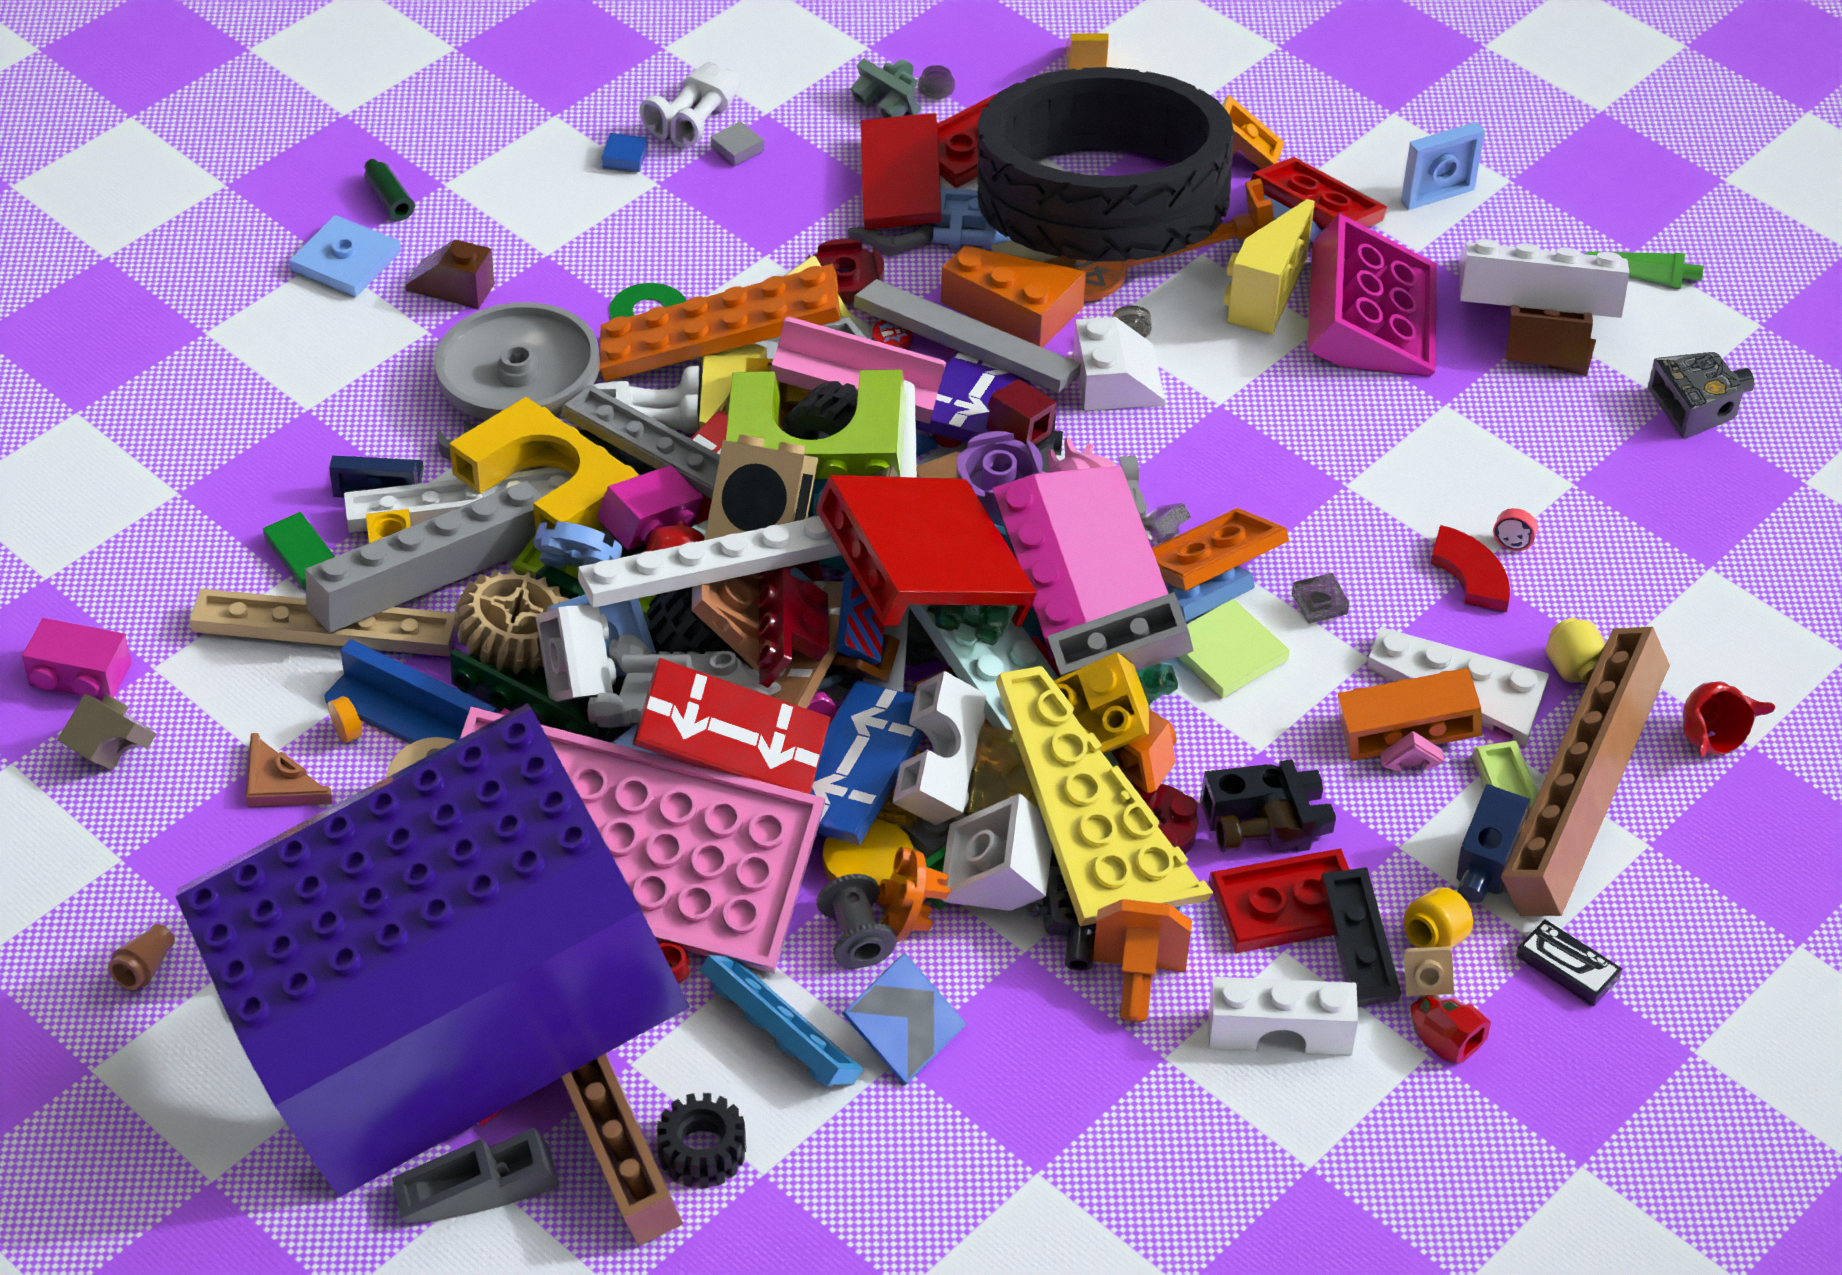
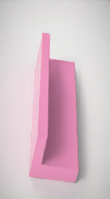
(818, 355)

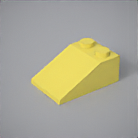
(1268, 270)

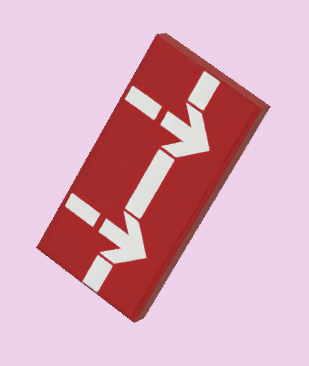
(730, 728)

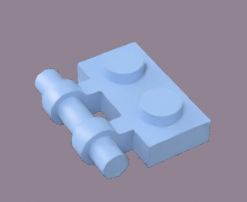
(962, 210)

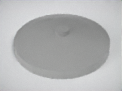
(515, 354)

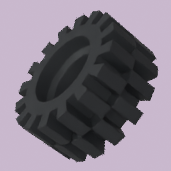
(704, 1163)

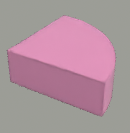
(1410, 752)

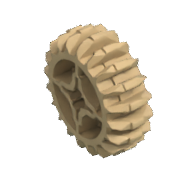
(487, 615)

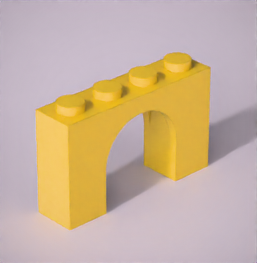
(533, 437)

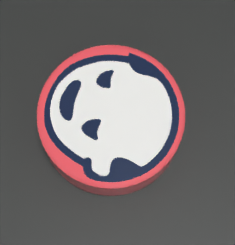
(1515, 529)

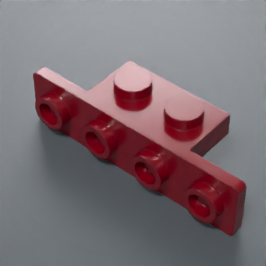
(789, 617)

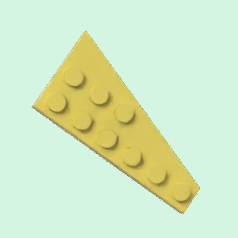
(1092, 813)

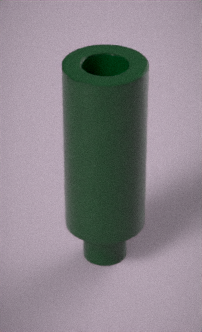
(388, 190)

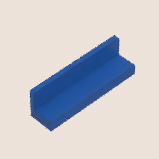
(400, 697)

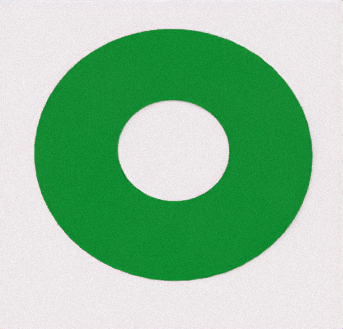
(626, 299)

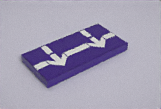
(964, 397)

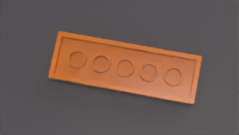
(717, 322)

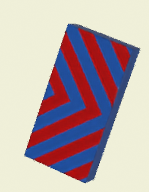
(859, 628)

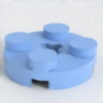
(573, 545)

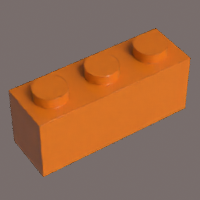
(1434, 706)

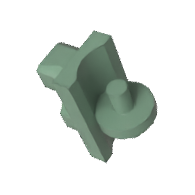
(892, 83)

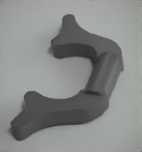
(890, 245)

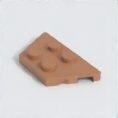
(731, 613)

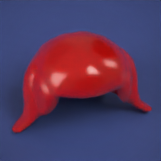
(1725, 712)

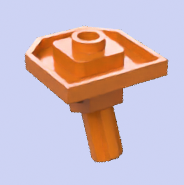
(1141, 939)

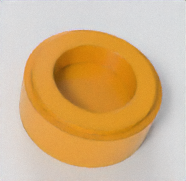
(345, 719)

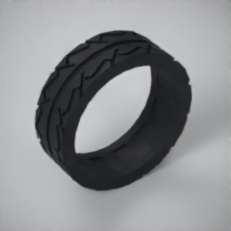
(1098, 214)

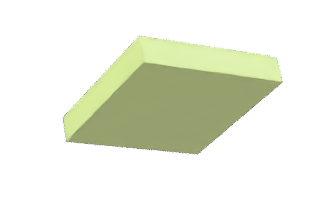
(1231, 648)

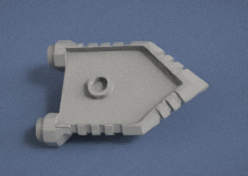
(633, 658)

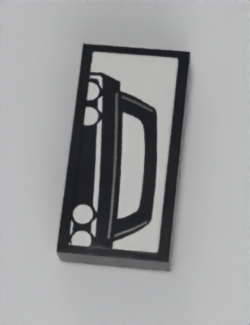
(1569, 962)

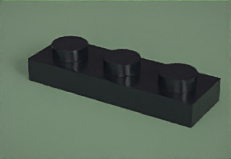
(1360, 936)

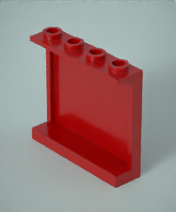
(921, 544)

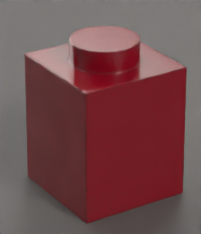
(1022, 412)

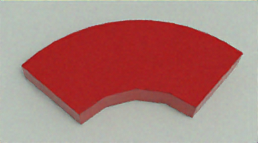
(1475, 568)

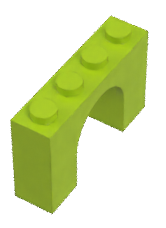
(860, 449)

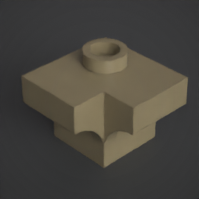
(104, 730)

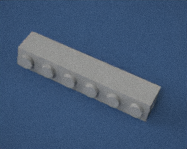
(421, 557)

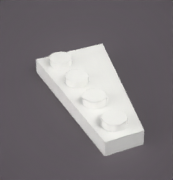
(1506, 691)

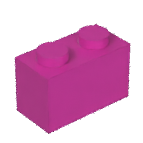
(648, 502)
(76, 659)

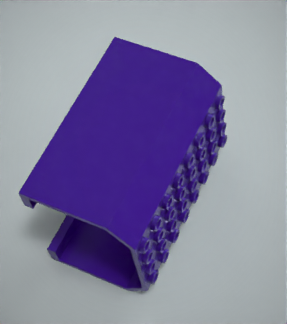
(429, 951)

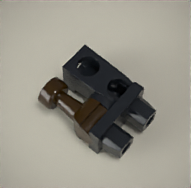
(1275, 796)

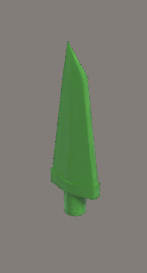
(1660, 267)

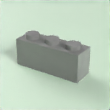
(1141, 634)

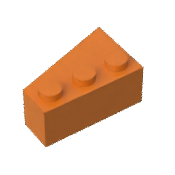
(1013, 292)

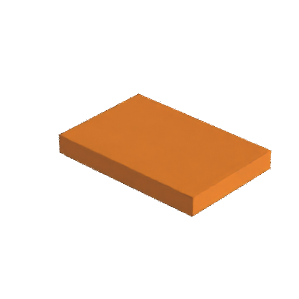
(1216, 547)

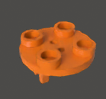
(907, 890)

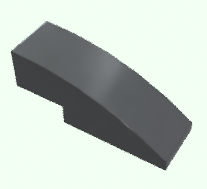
(476, 1178)

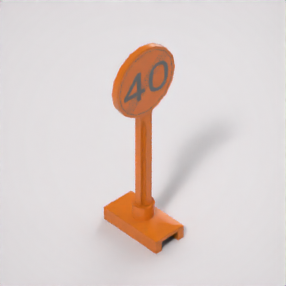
(1107, 277)

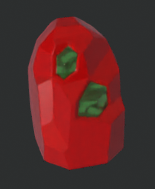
(1449, 1027)

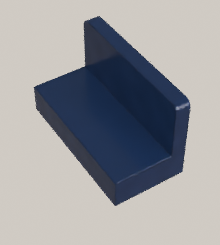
(369, 473)

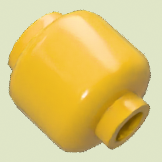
(1438, 919)

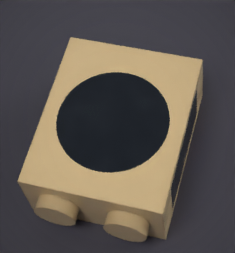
(759, 486)

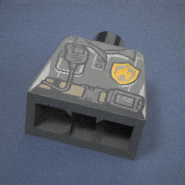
(1698, 390)

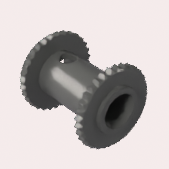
(862, 938)

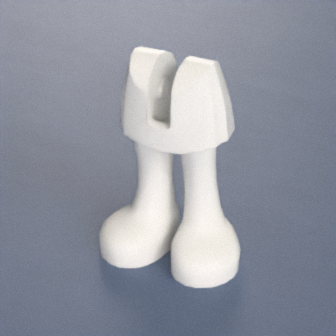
(705, 87)
(672, 407)

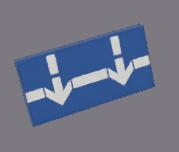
(863, 759)

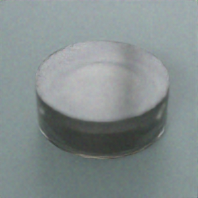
(1136, 318)

